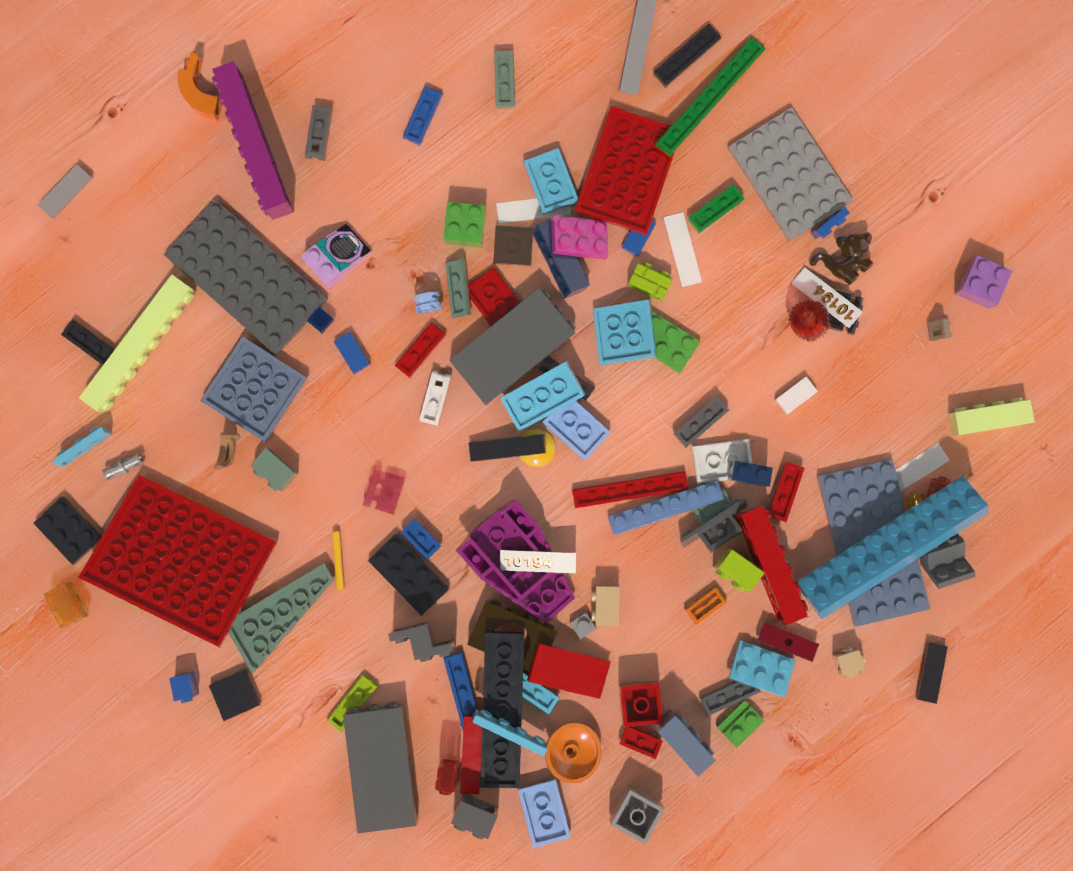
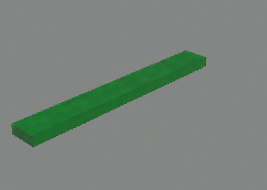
(710, 96)

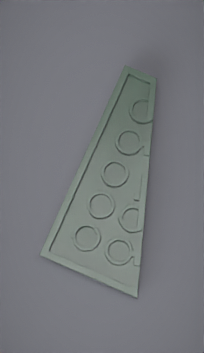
(268, 622)

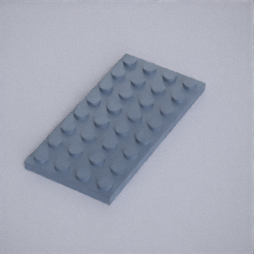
(855, 507)

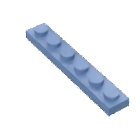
(665, 508)

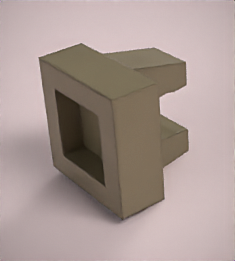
(939, 329)

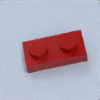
(641, 742)

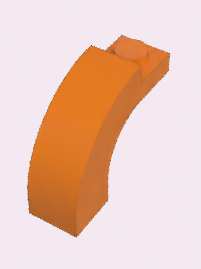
(202, 103)

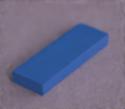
(422, 116)

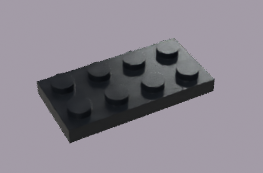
(408, 574)

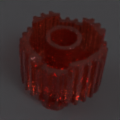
(815, 329)

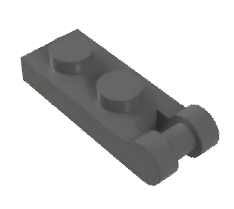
(318, 132)

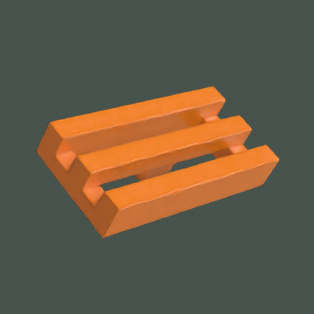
(692, 614)

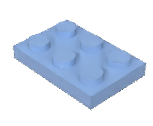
(577, 429)
(544, 812)

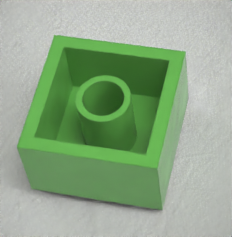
(464, 224)

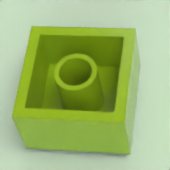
(738, 570)

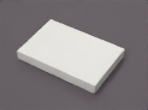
(714, 459)

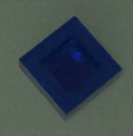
(320, 320)

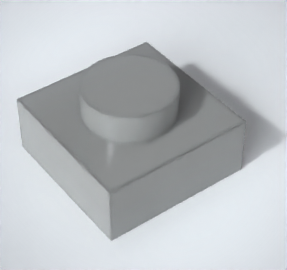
(583, 625)

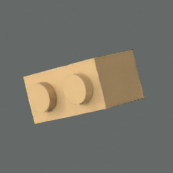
(606, 605)

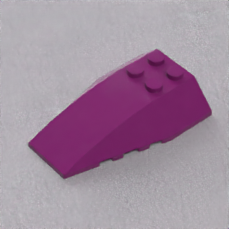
(514, 530)

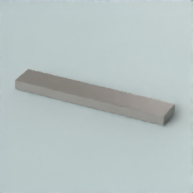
(637, 47)

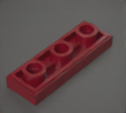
(798, 645)

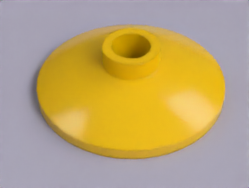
(540, 459)

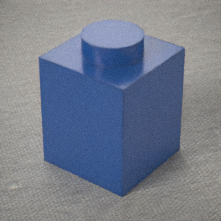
(184, 687)

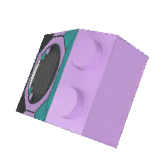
(336, 255)

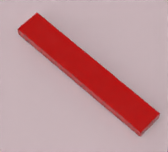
(630, 489)

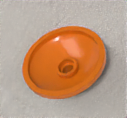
(584, 754)

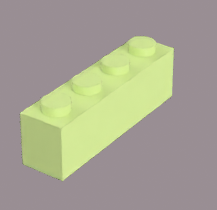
(990, 418)

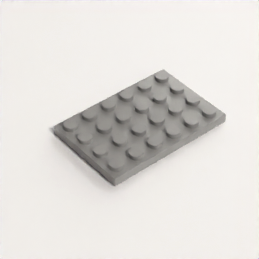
(790, 174)

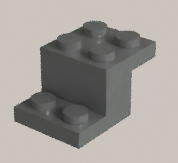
(947, 563)
(422, 641)

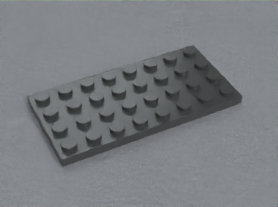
(245, 277)

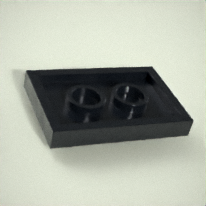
(68, 530)

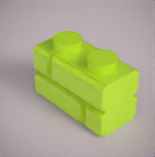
(650, 281)

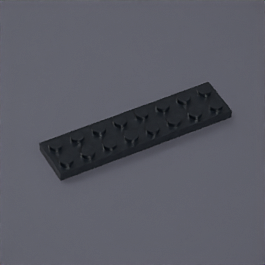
(503, 700)

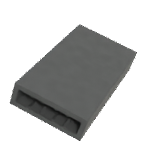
(513, 346)
(380, 767)

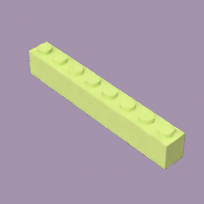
(137, 344)

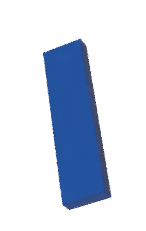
(460, 685)

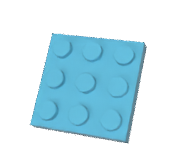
(624, 332)

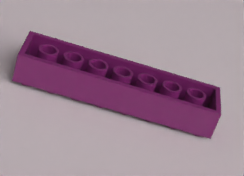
(252, 141)

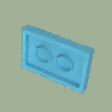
(550, 181)
(761, 669)

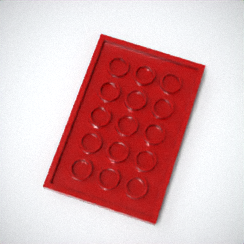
(626, 172)

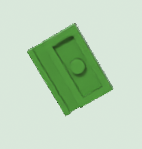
(740, 723)

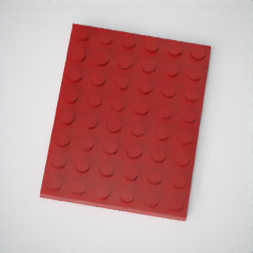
(178, 560)

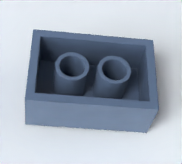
(686, 742)

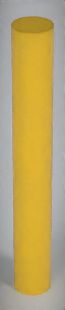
(338, 560)

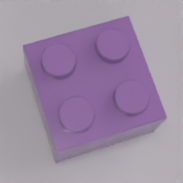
(983, 282)

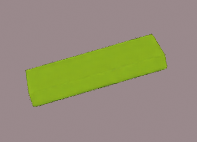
(355, 698)

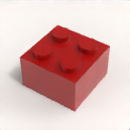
(640, 703)

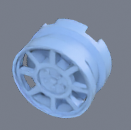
(427, 302)

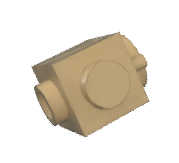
(849, 662)

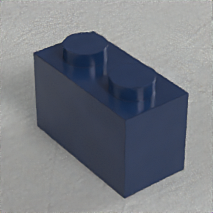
(750, 473)

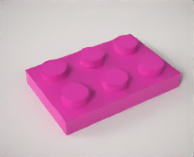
(579, 237)

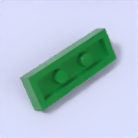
(716, 209)

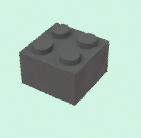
(475, 816)

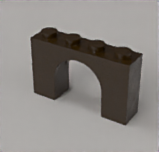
(494, 615)

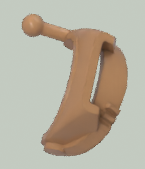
(225, 439)

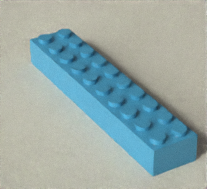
(892, 547)

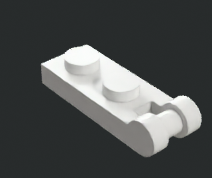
(435, 398)

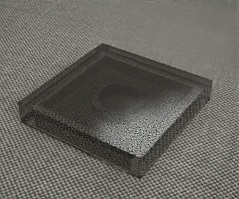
(513, 245)

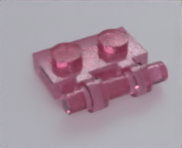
(389, 493)

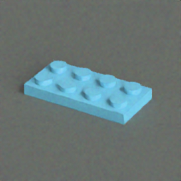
(543, 396)

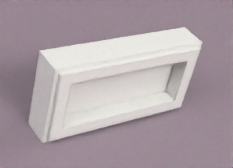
(796, 395)

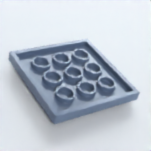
(254, 389)

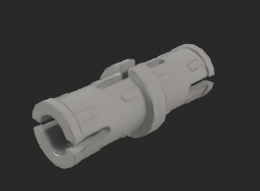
(122, 466)

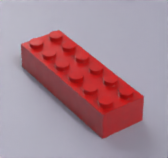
(770, 559)

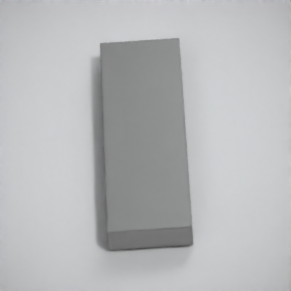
(64, 191)

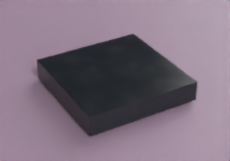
(234, 695)

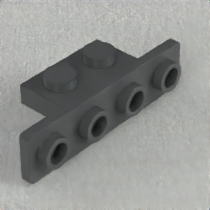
(718, 529)

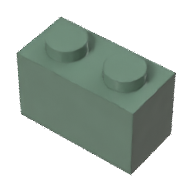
(273, 470)

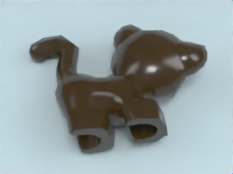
(853, 248)

